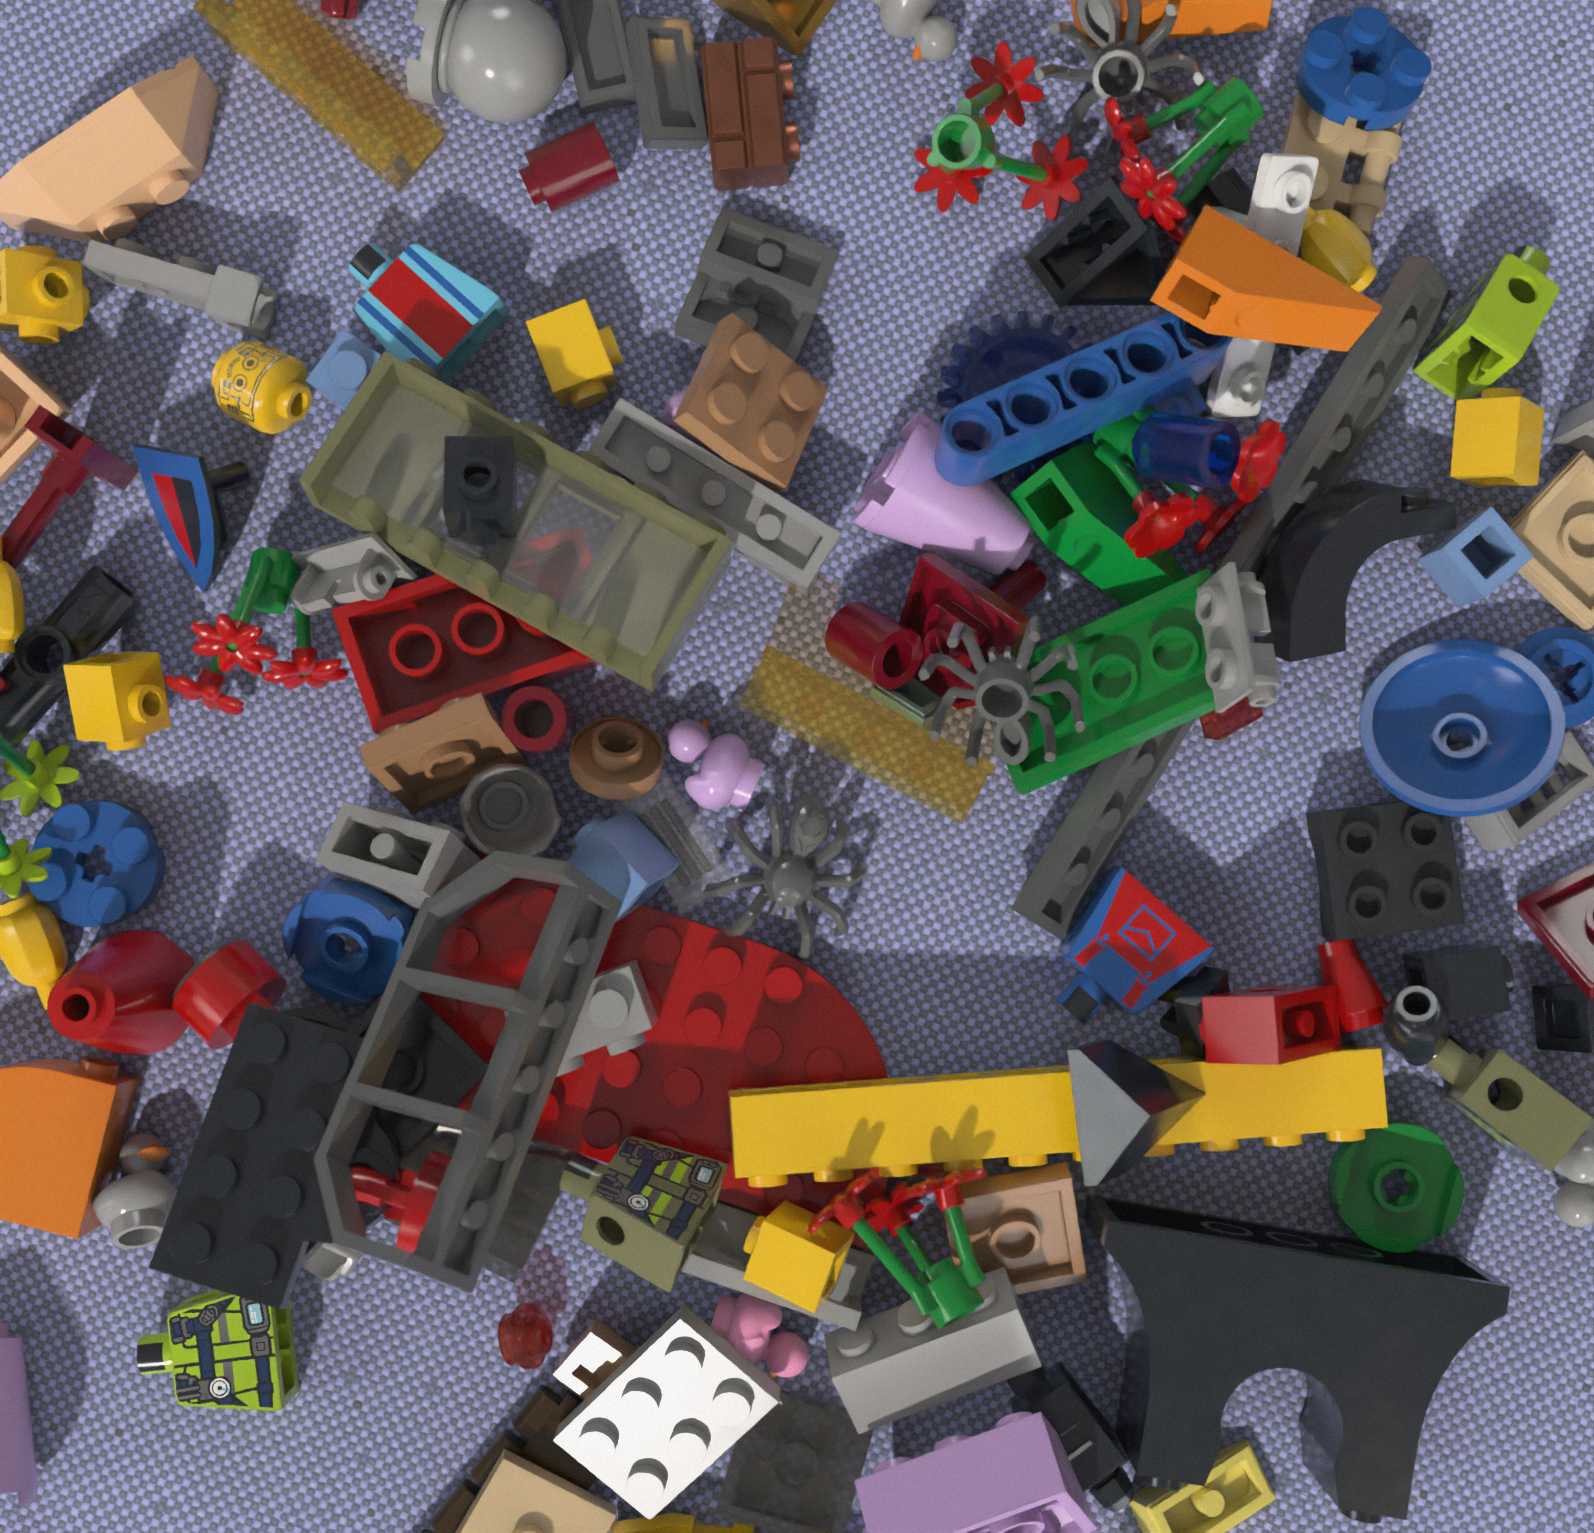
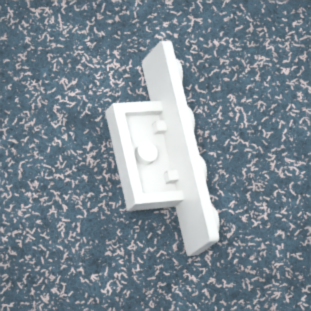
(1277, 214)

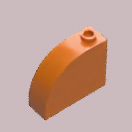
(60, 1140)

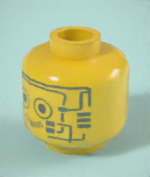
(261, 386)

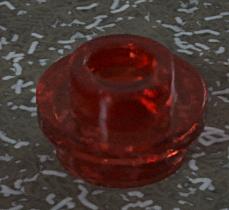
(525, 1336)

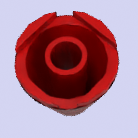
(122, 994)

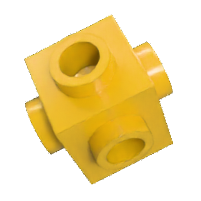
(41, 294)

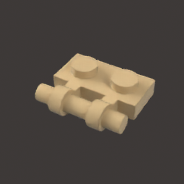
(1332, 143)

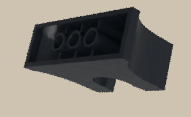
(1243, 1297)

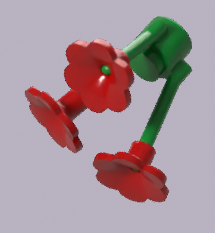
(1164, 521)

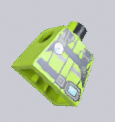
(1500, 312)
(225, 1353)

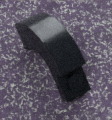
(1324, 549)

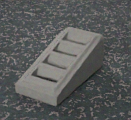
(1513, 825)

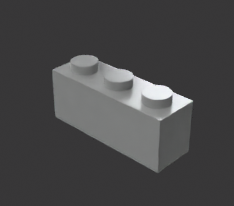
(906, 1365)

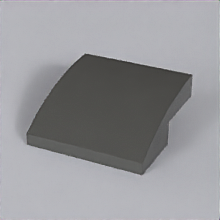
(761, 277)

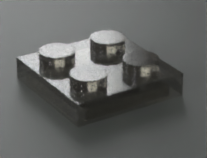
(795, 1468)

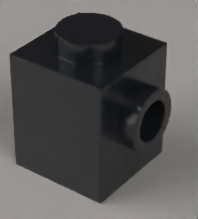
(480, 488)

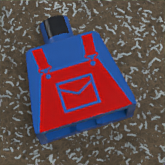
(1126, 949)

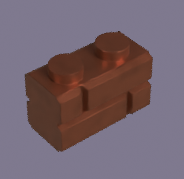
(746, 113)

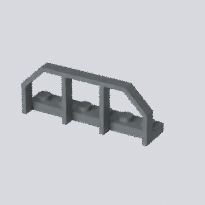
(515, 1082)

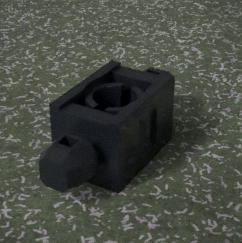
(1082, 1429)

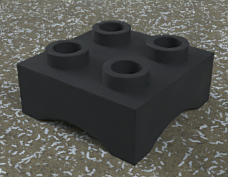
(1384, 870)

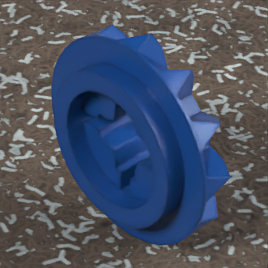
(1566, 648)

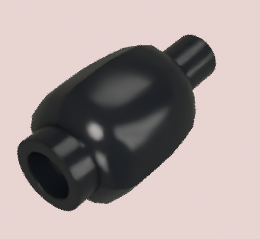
(1416, 1024)

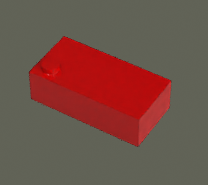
(440, 645)

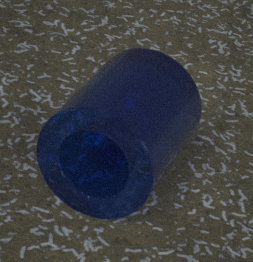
(1186, 449)

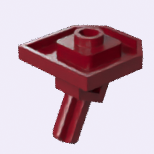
(947, 595)

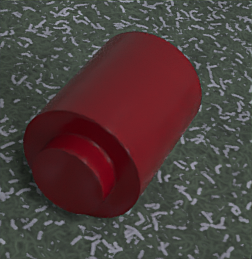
(569, 168)
(874, 645)
(538, 720)

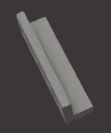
(758, 520)
(722, 1260)

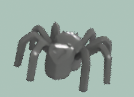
(1120, 66)
(1004, 693)
(789, 876)

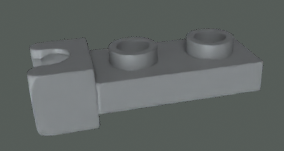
(229, 297)

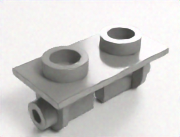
(347, 573)
(1230, 611)

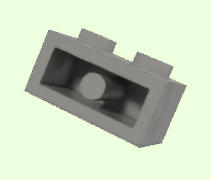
(394, 853)
(611, 1016)

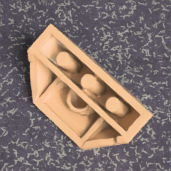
(116, 160)

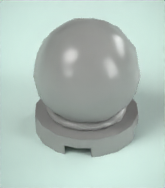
(491, 54)

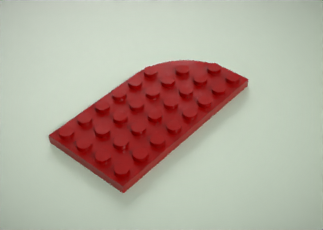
(725, 1022)

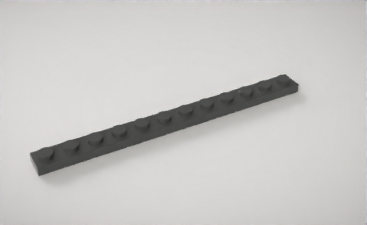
(1309, 469)

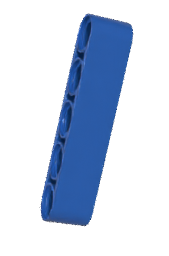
(1060, 411)

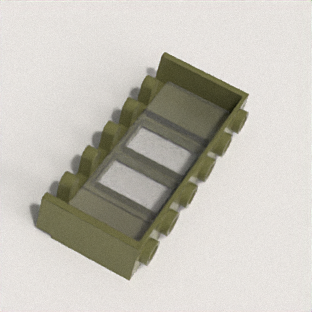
(591, 553)

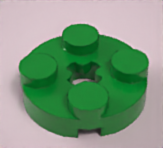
(1412, 1217)

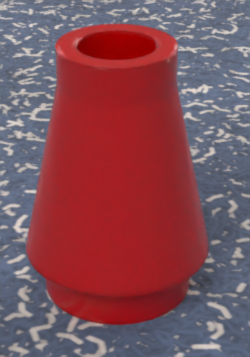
(1357, 991)

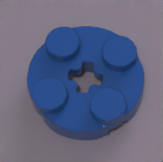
(1364, 41)
(129, 847)
(351, 909)

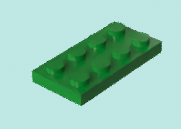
(1135, 681)

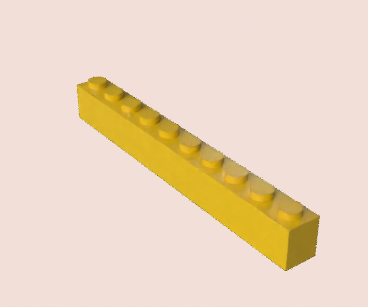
(1033, 1115)

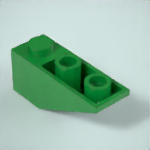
(1083, 519)

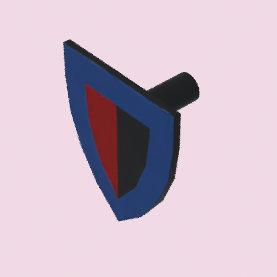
(190, 505)

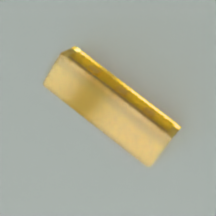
(327, 84)
(864, 735)

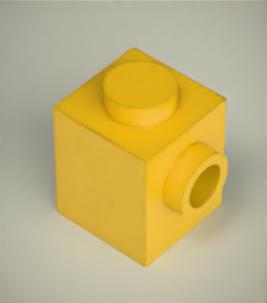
(576, 354)
(1497, 439)
(117, 698)
(793, 1261)

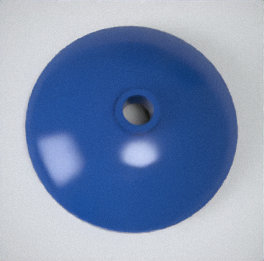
(1469, 696)

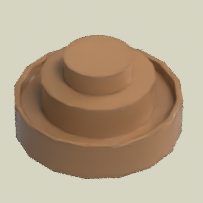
(616, 758)

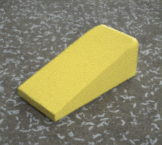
(1230, 1495)

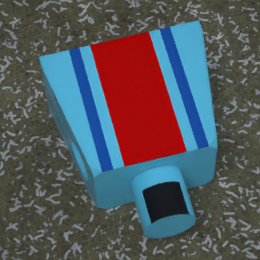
(425, 307)

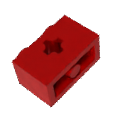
(1270, 1024)

